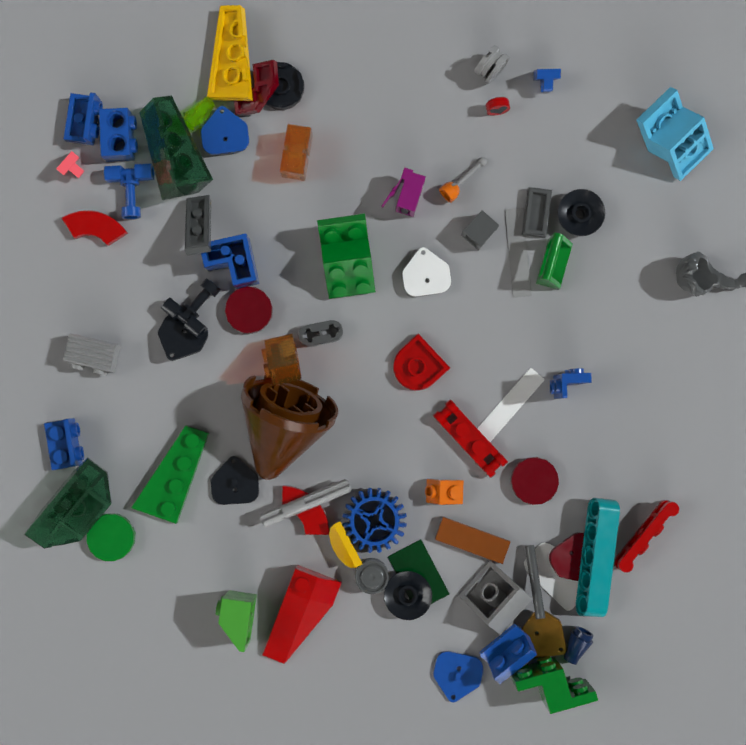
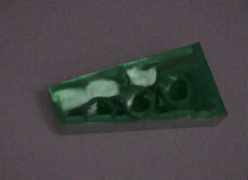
(172, 150)

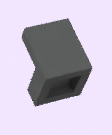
(480, 230)

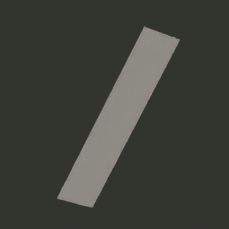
(518, 253)

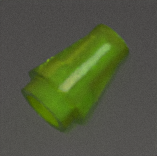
(197, 114)

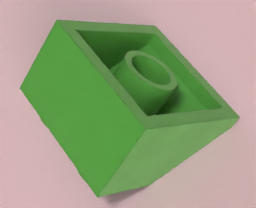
(237, 616)

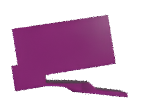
(409, 194)

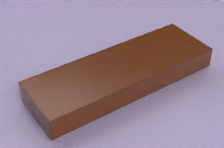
(472, 540)

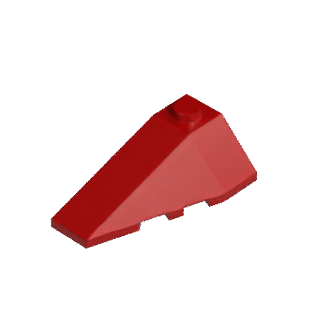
(304, 605)

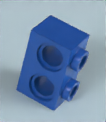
(112, 136)

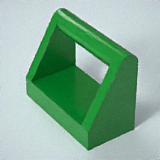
(554, 261)

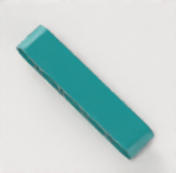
(597, 557)

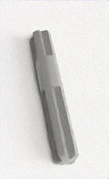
(305, 503)

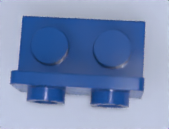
(64, 443)
(508, 653)

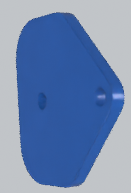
(224, 126)
(457, 681)

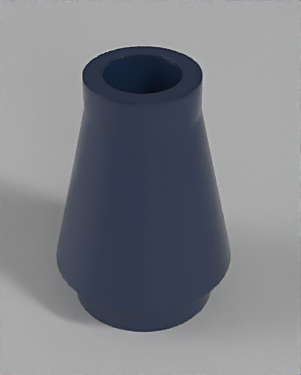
(578, 644)

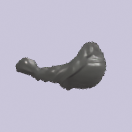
(699, 277)

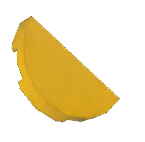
(343, 546)

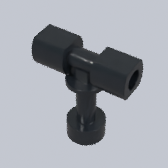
(188, 314)

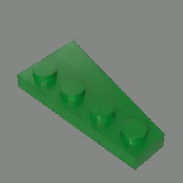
(171, 482)

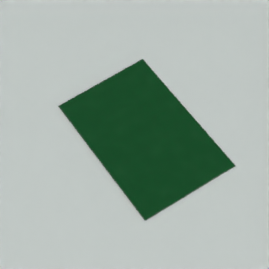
(417, 559)

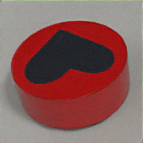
(497, 106)

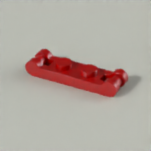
(470, 438)
(639, 541)

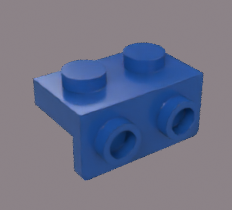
(83, 118)
(559, 384)

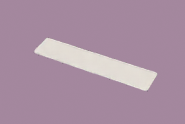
(510, 404)

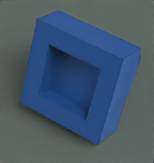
(546, 78)

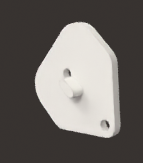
(426, 267)

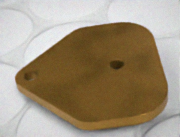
(549, 636)

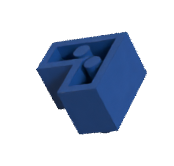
(237, 255)

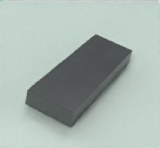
(198, 225)

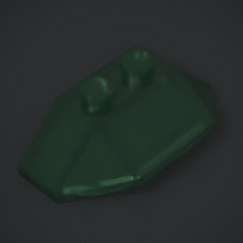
(73, 507)

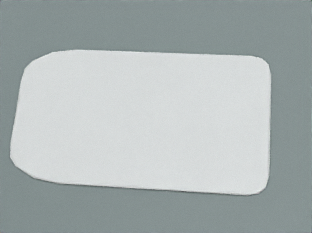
(561, 589)

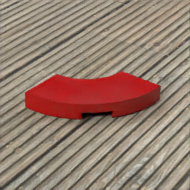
(94, 224)
(314, 519)

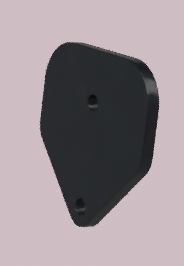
(177, 342)
(232, 476)

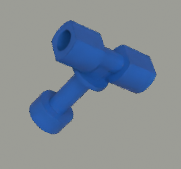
(129, 179)

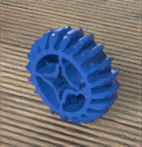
(355, 510)

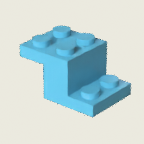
(675, 133)

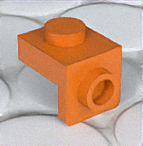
(444, 491)

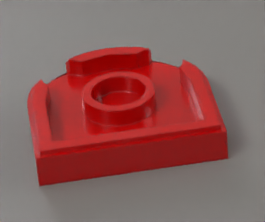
(418, 365)

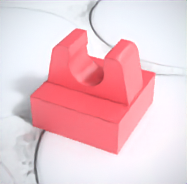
(69, 164)

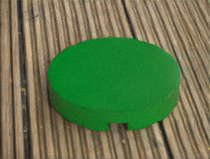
(111, 537)

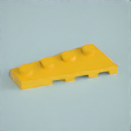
(230, 61)

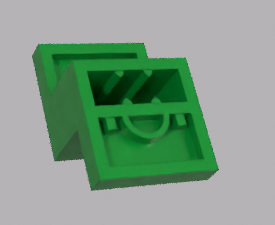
(346, 256)
(553, 686)

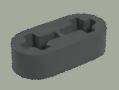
(319, 327)

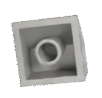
(495, 597)

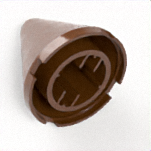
(283, 421)

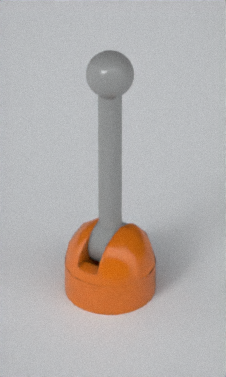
(451, 190)

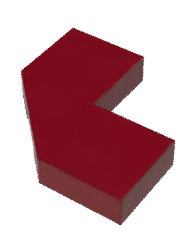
(265, 83)

